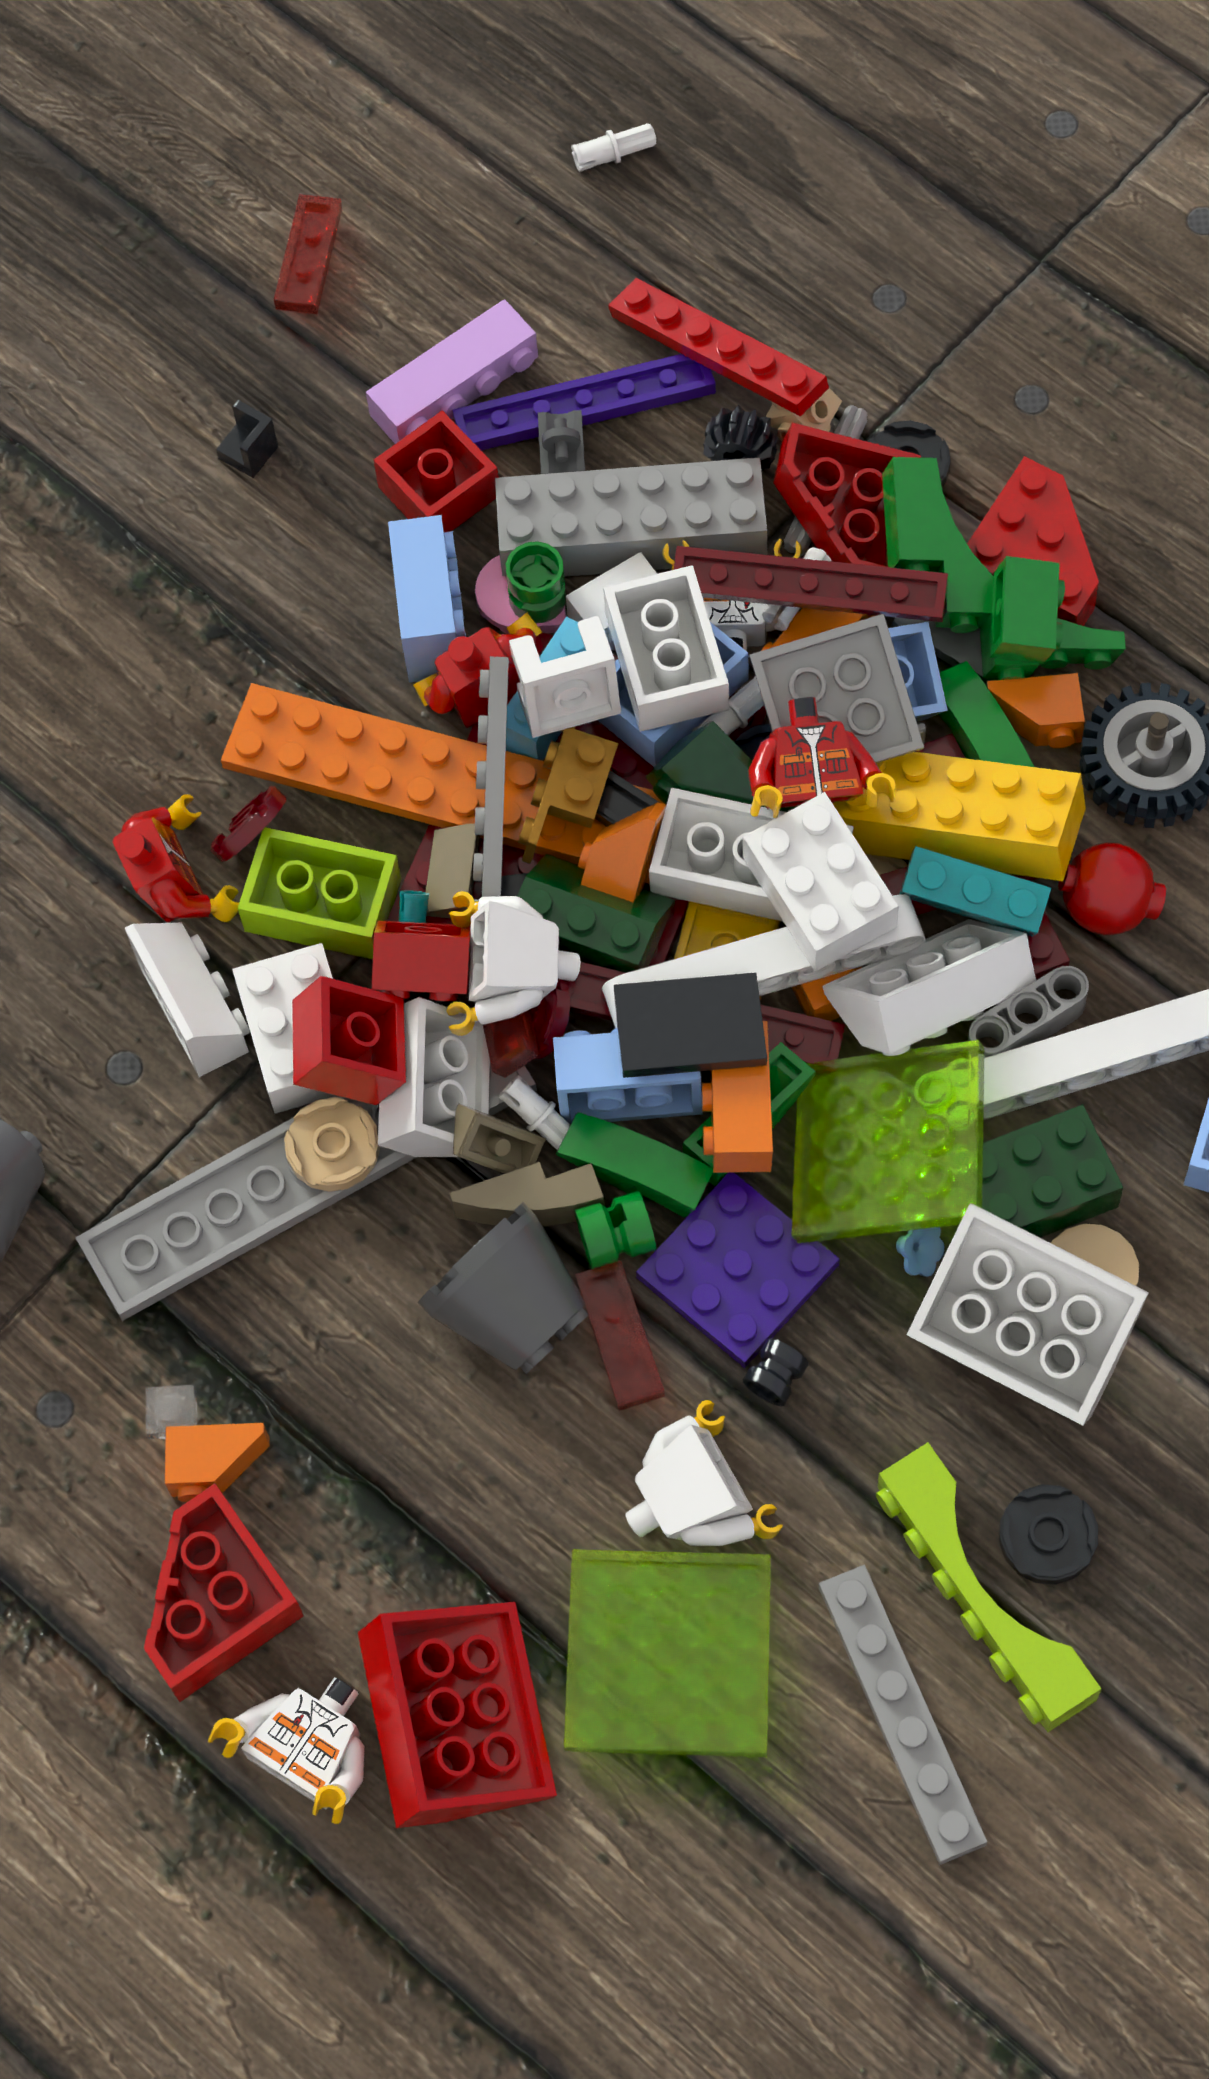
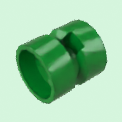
(536, 581)
(615, 1229)

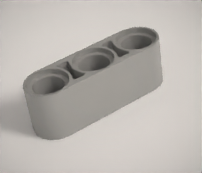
(1036, 999)

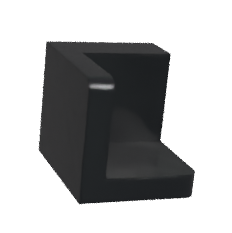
(250, 440)

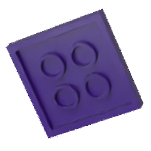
(736, 1269)

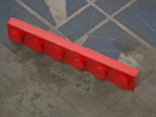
(719, 347)

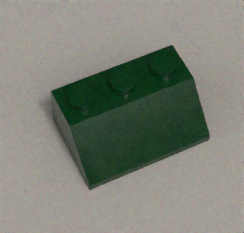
(707, 765)
(594, 923)

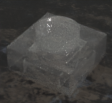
(169, 1407)

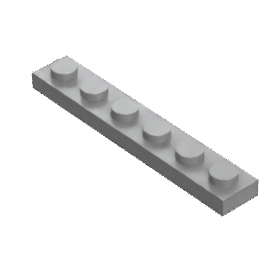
(491, 776)
(902, 1715)

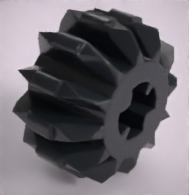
(740, 436)

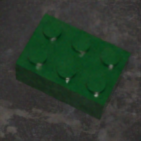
(1049, 1174)

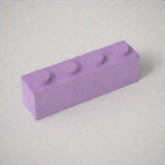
(454, 371)

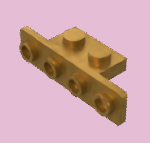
(574, 784)

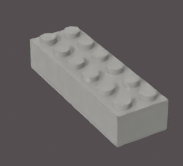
(615, 513)

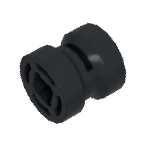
(775, 1372)

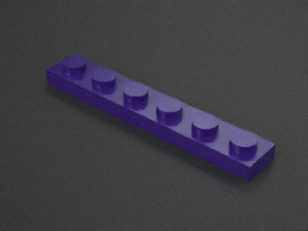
(597, 396)

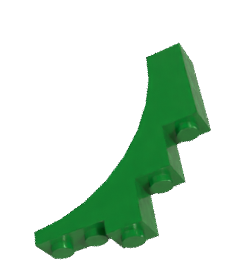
(926, 539)

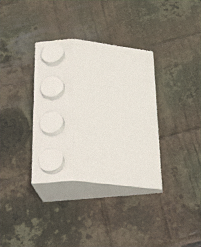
(1028, 1314)

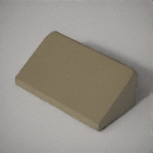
(451, 868)
(493, 1141)

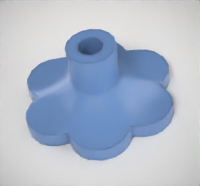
(921, 1250)

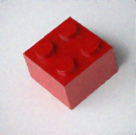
(437, 473)
(421, 959)
(348, 1040)

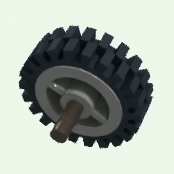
(1148, 755)

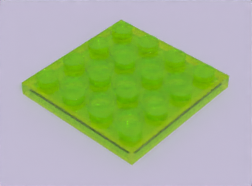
(889, 1142)
(668, 1653)

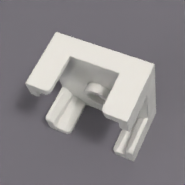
(567, 688)

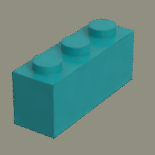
(975, 891)

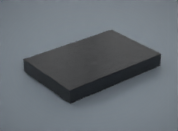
(689, 1025)

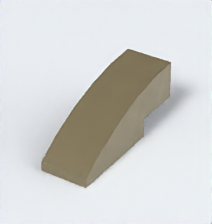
(548, 1198)

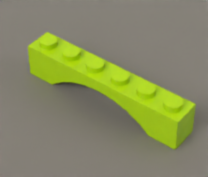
(1044, 1671)

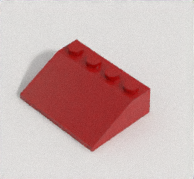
(455, 1712)

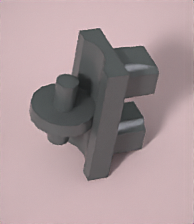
(561, 442)

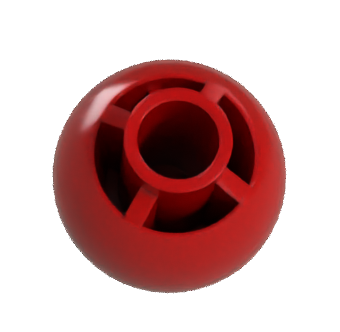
(1111, 889)

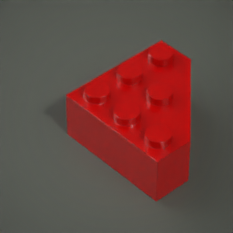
(837, 492)
(1039, 522)
(213, 1596)

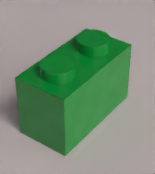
(1026, 610)

